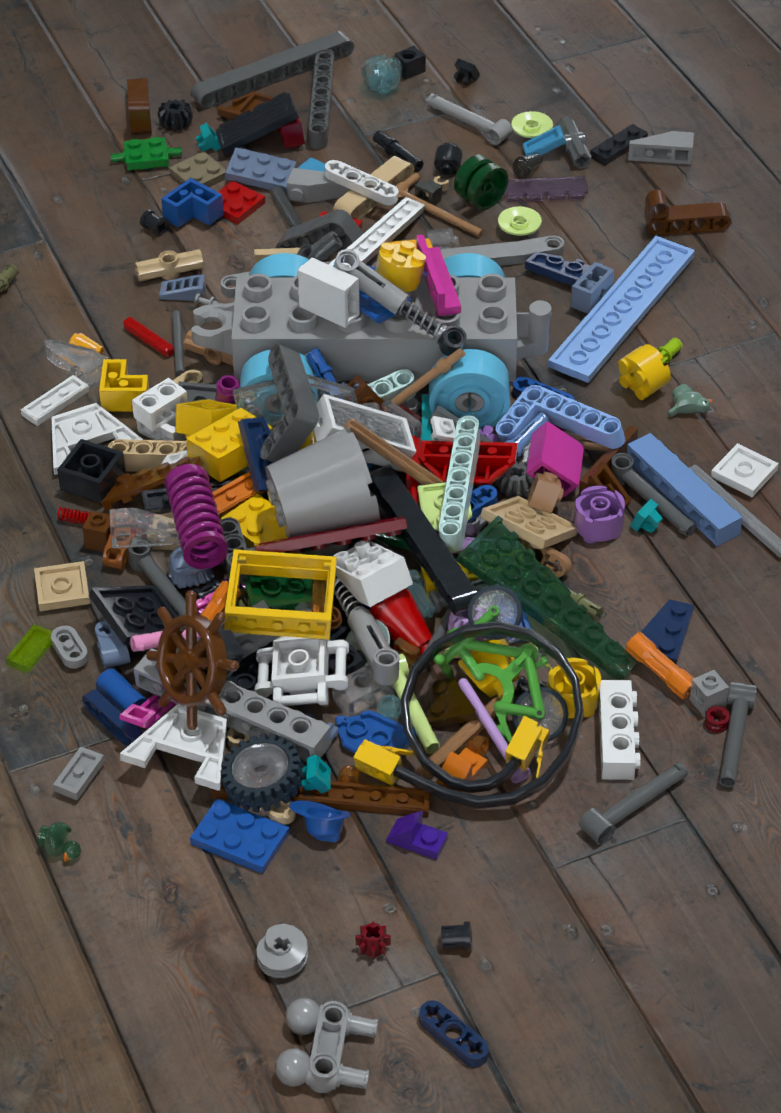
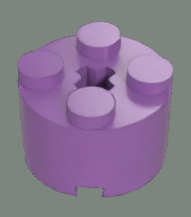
(599, 514)

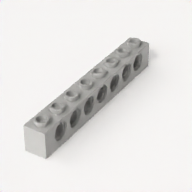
(252, 713)

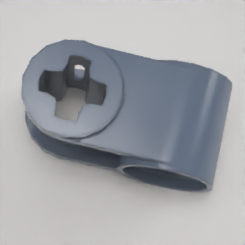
(110, 647)

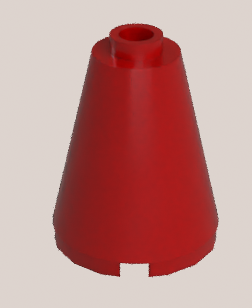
(403, 619)

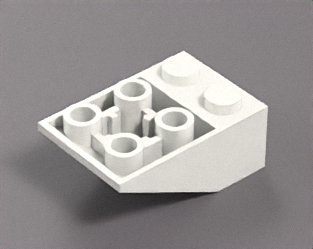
(372, 572)

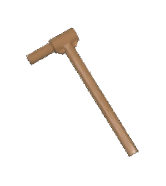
(403, 192)

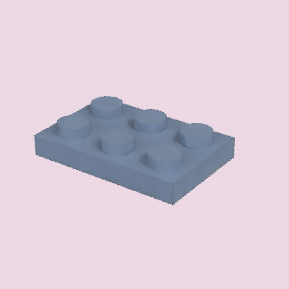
(259, 169)

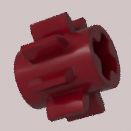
(373, 940)

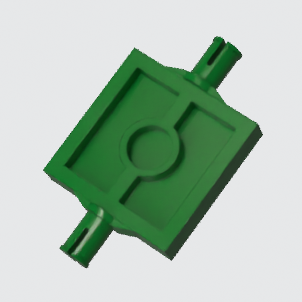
(146, 153)

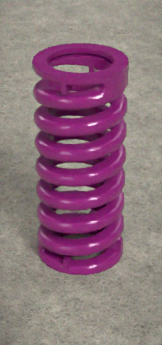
(196, 516)

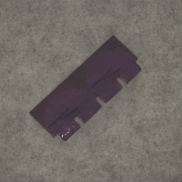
(554, 188)

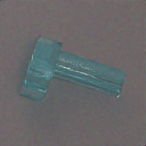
(420, 596)

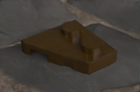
(448, 704)

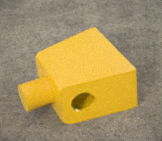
(490, 685)

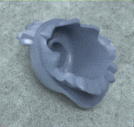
(183, 574)

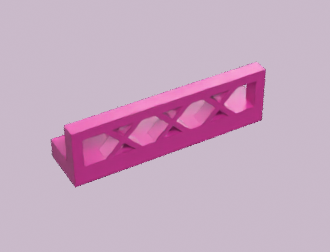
(438, 280)

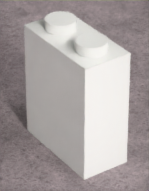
(328, 292)

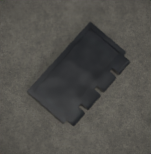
(256, 123)

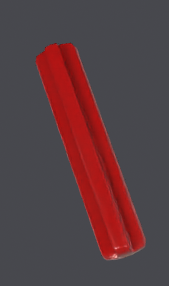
(148, 336)

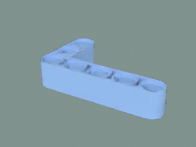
(562, 413)

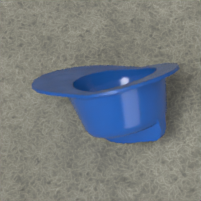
(321, 820)

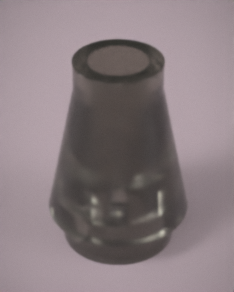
(526, 164)

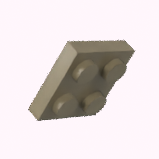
(200, 168)

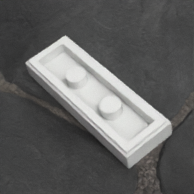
(55, 400)

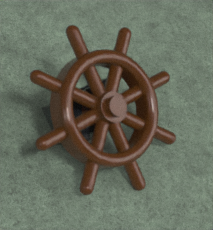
(200, 663)

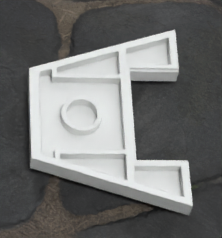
(85, 423)
(171, 735)

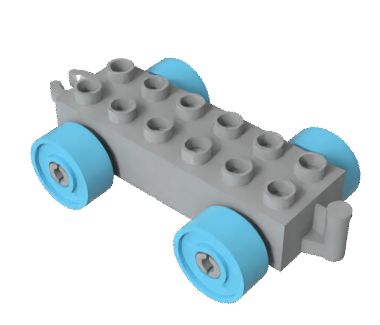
(477, 385)

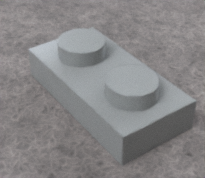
(78, 773)

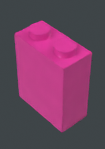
(556, 453)

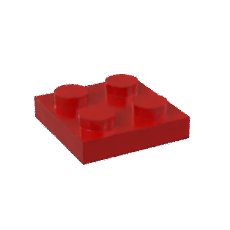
(240, 202)

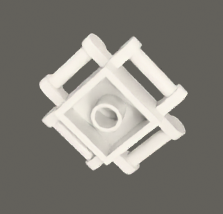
(300, 668)

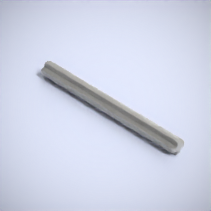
(749, 521)

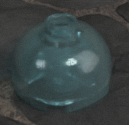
(382, 74)

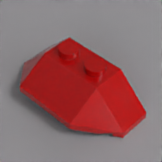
(492, 460)

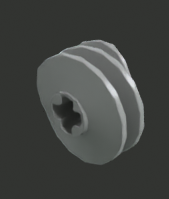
(282, 951)

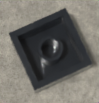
(90, 470)

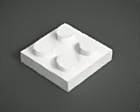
(744, 470)

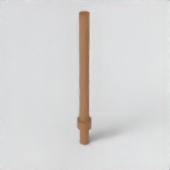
(442, 366)

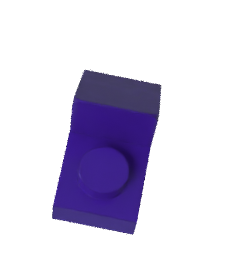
(415, 836)

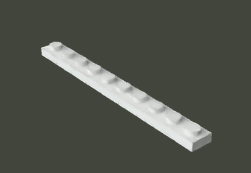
(385, 229)

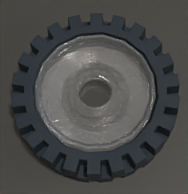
(262, 773)

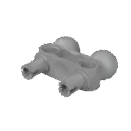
(297, 1067)

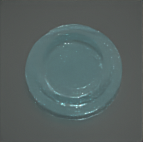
(389, 707)

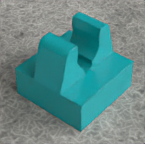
(207, 138)
(647, 517)
(317, 775)

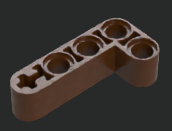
(139, 105)
(683, 218)

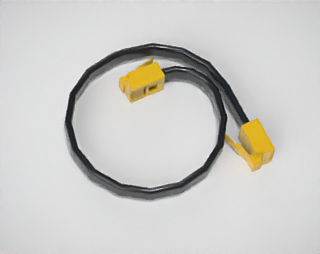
(386, 765)

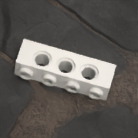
(617, 730)

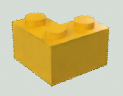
(119, 388)

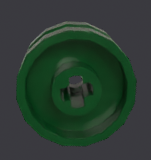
(481, 182)

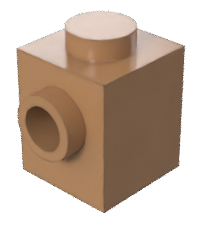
(545, 492)

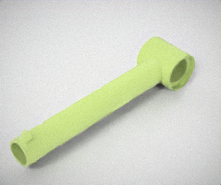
(417, 715)

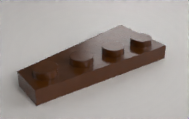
(146, 479)

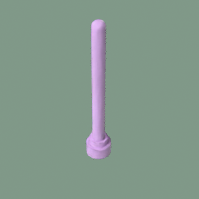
(490, 726)

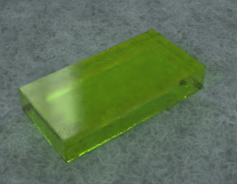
(30, 648)

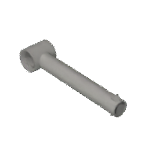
(494, 132)

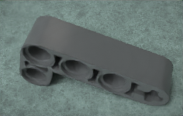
(313, 230)

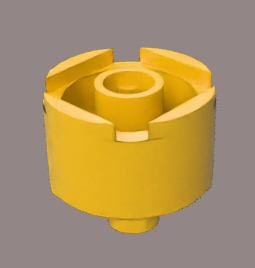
(401, 264)
(643, 371)
(589, 684)

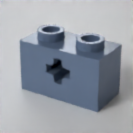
(591, 287)

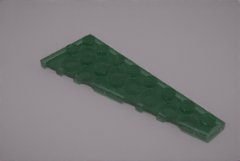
(502, 560)

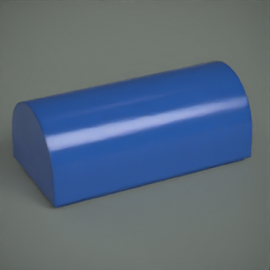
(118, 690)

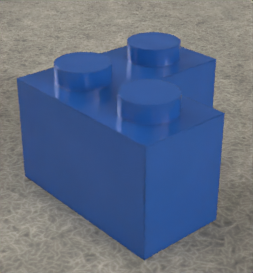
(190, 201)

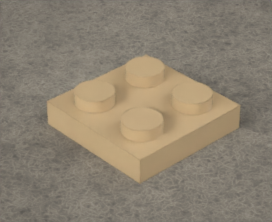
(61, 586)

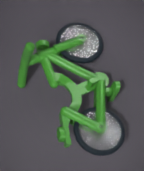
(537, 703)

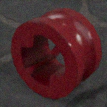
(717, 726)

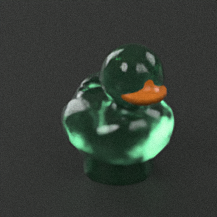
(55, 841)

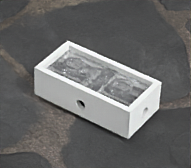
(390, 427)

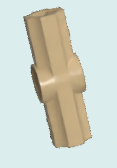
(169, 265)

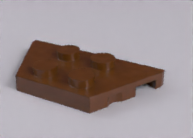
(244, 104)

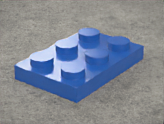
(239, 835)

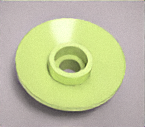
(531, 124)
(519, 221)

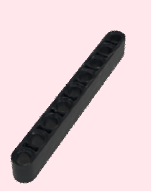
(423, 540)

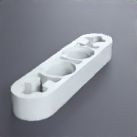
(340, 172)

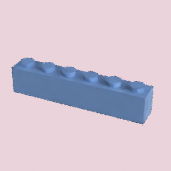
(684, 489)

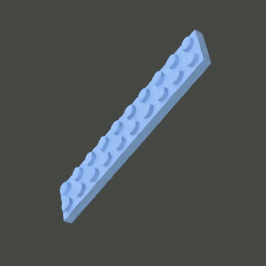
(621, 309)

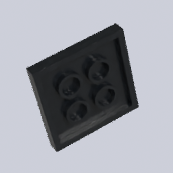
(131, 609)

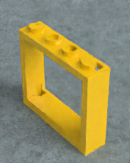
(276, 621)

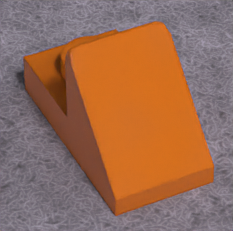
(464, 766)

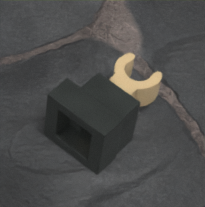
(431, 190)

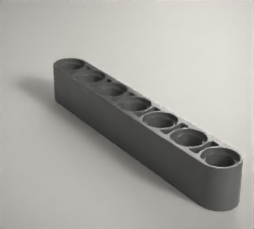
(321, 99)

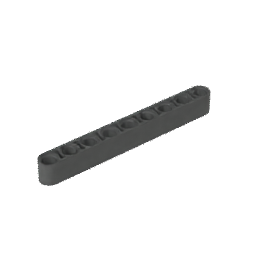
(268, 70)

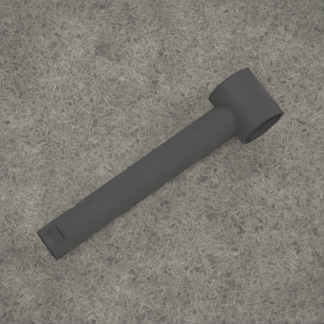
(623, 470)
(142, 560)
(741, 698)
(602, 825)

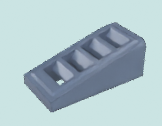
(183, 288)

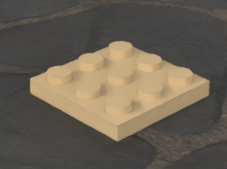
(531, 524)

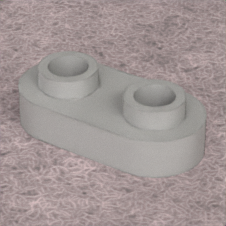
(69, 646)

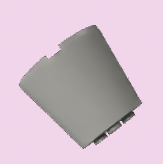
(322, 487)

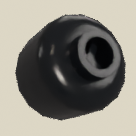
(448, 158)

